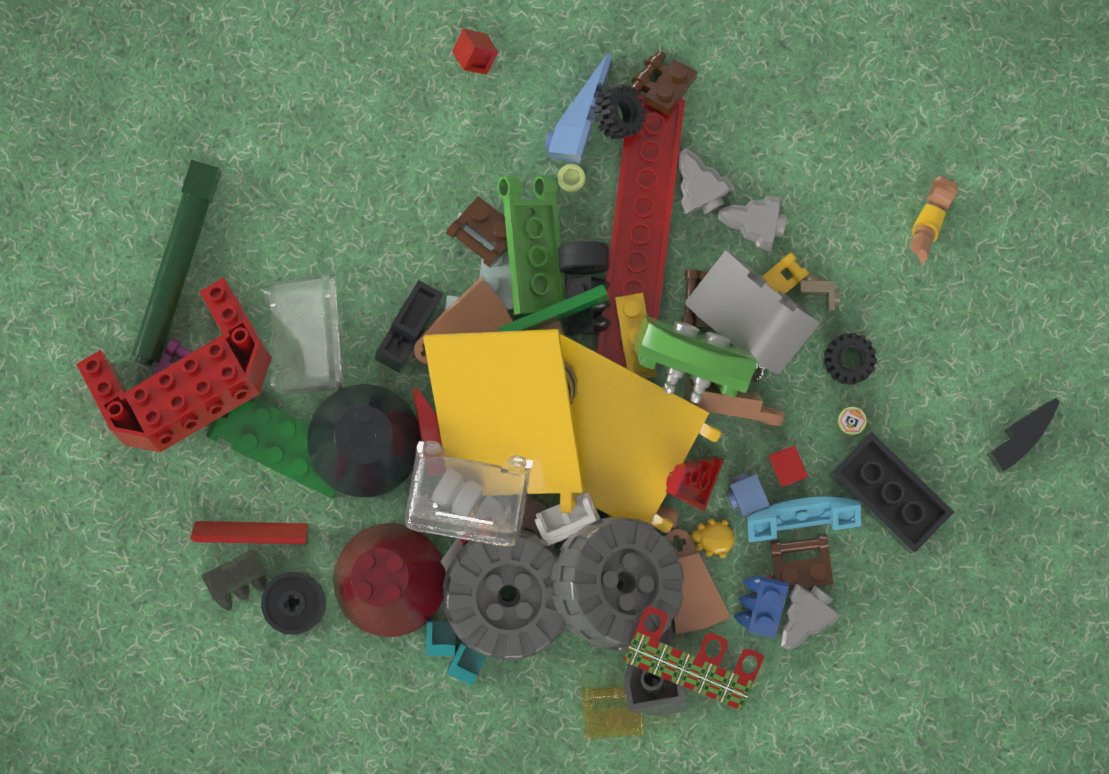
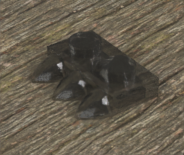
(235, 577)

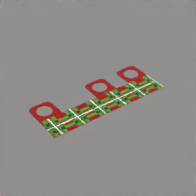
(695, 673)

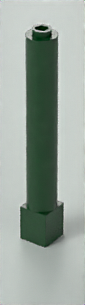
(197, 195)

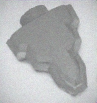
(701, 185)
(757, 221)
(807, 615)

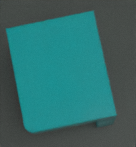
(440, 639)
(466, 664)

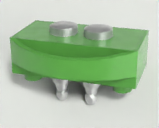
(703, 357)

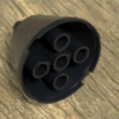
(363, 440)

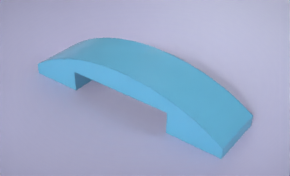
(803, 512)

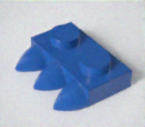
(765, 605)

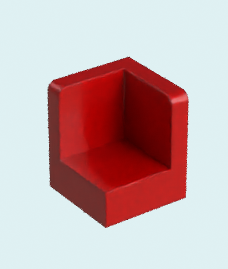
(475, 51)
(787, 466)

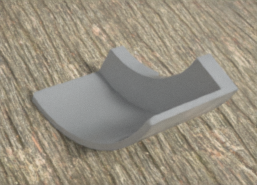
(751, 313)

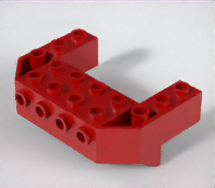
(190, 390)

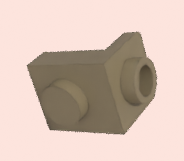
(815, 286)

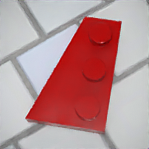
(694, 481)

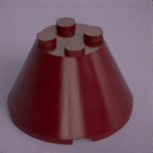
(389, 580)

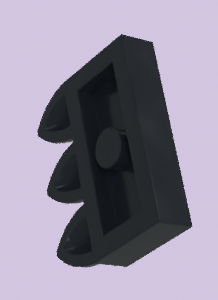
(587, 320)

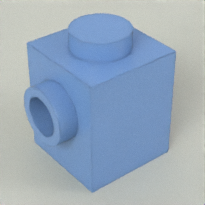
(747, 494)

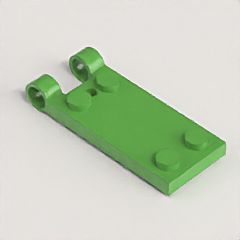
(533, 244)

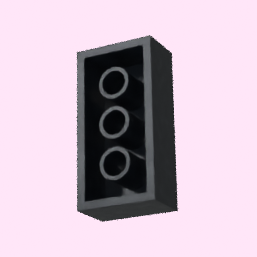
(891, 493)

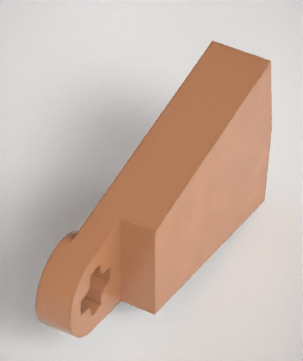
(473, 312)
(744, 405)
(701, 599)

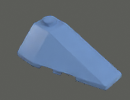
(574, 127)

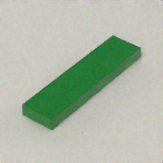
(558, 311)

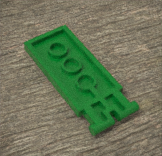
(271, 440)

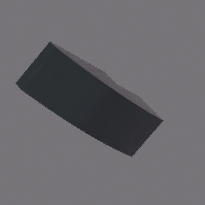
(408, 326)
(1023, 436)

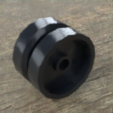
(278, 595)

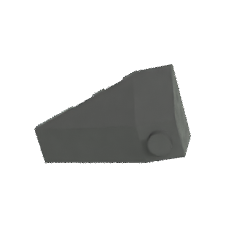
(651, 693)

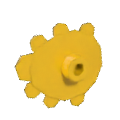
(714, 537)

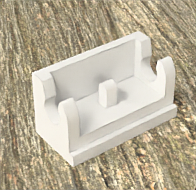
(558, 525)

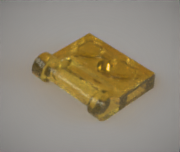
(609, 721)

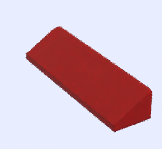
(249, 532)

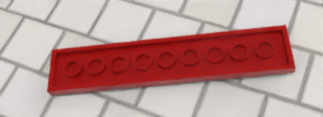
(642, 219)

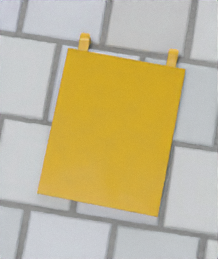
(507, 399)
(629, 435)

